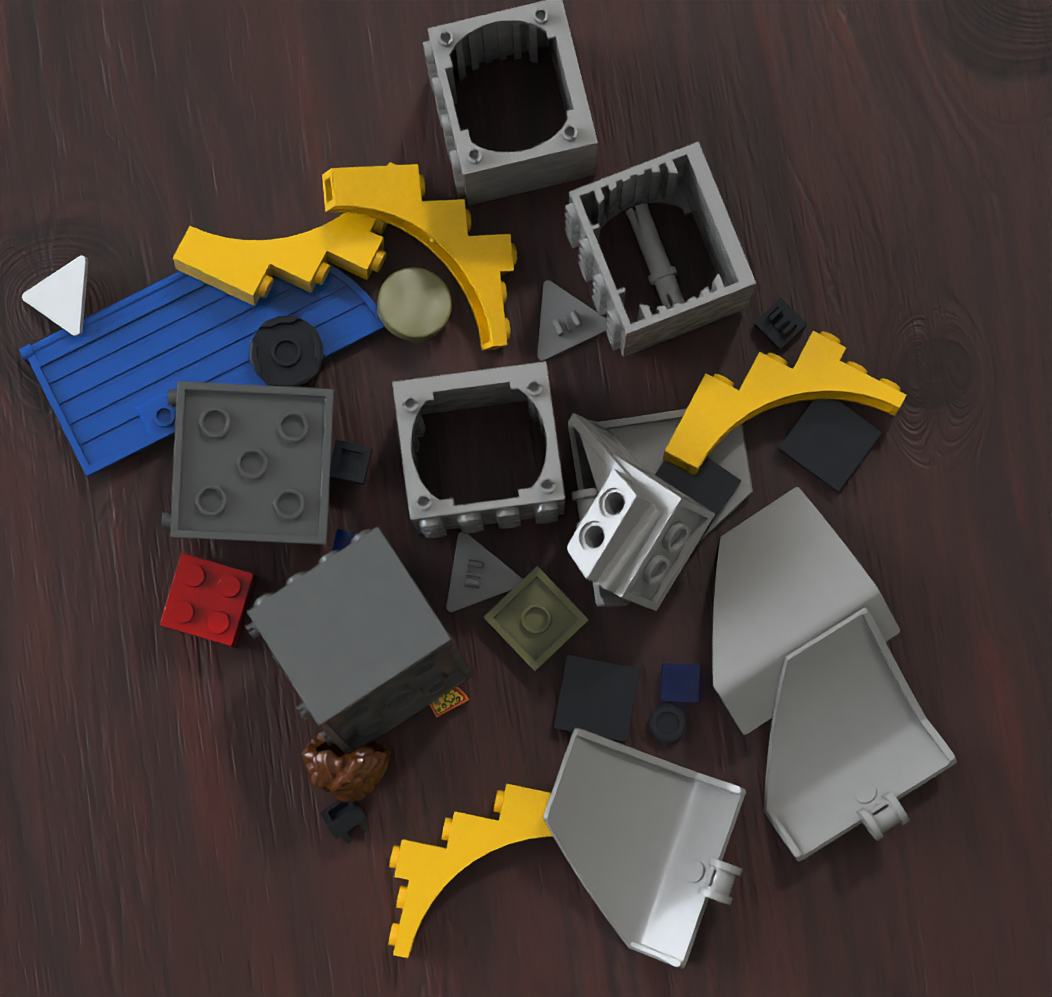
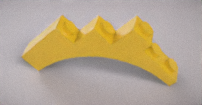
(442, 225)
(246, 266)
(817, 374)
(468, 838)

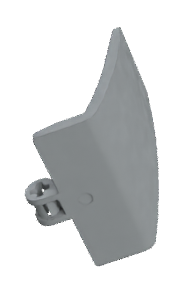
(845, 740)
(644, 841)

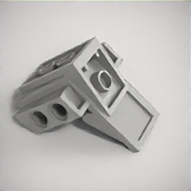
(648, 538)

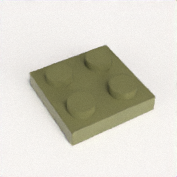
(536, 618)

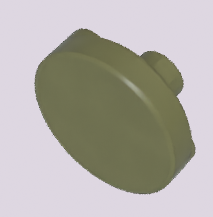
(414, 304)

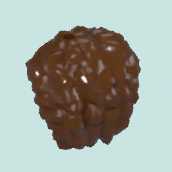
(348, 774)

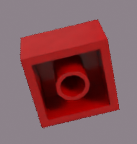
(208, 600)

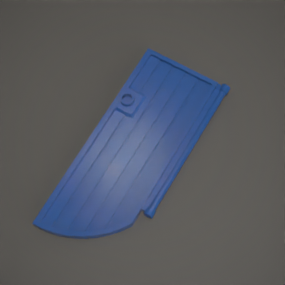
(117, 374)

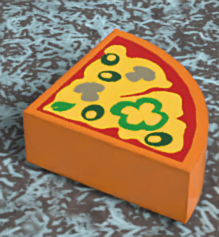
(449, 701)

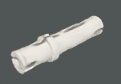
(655, 256)

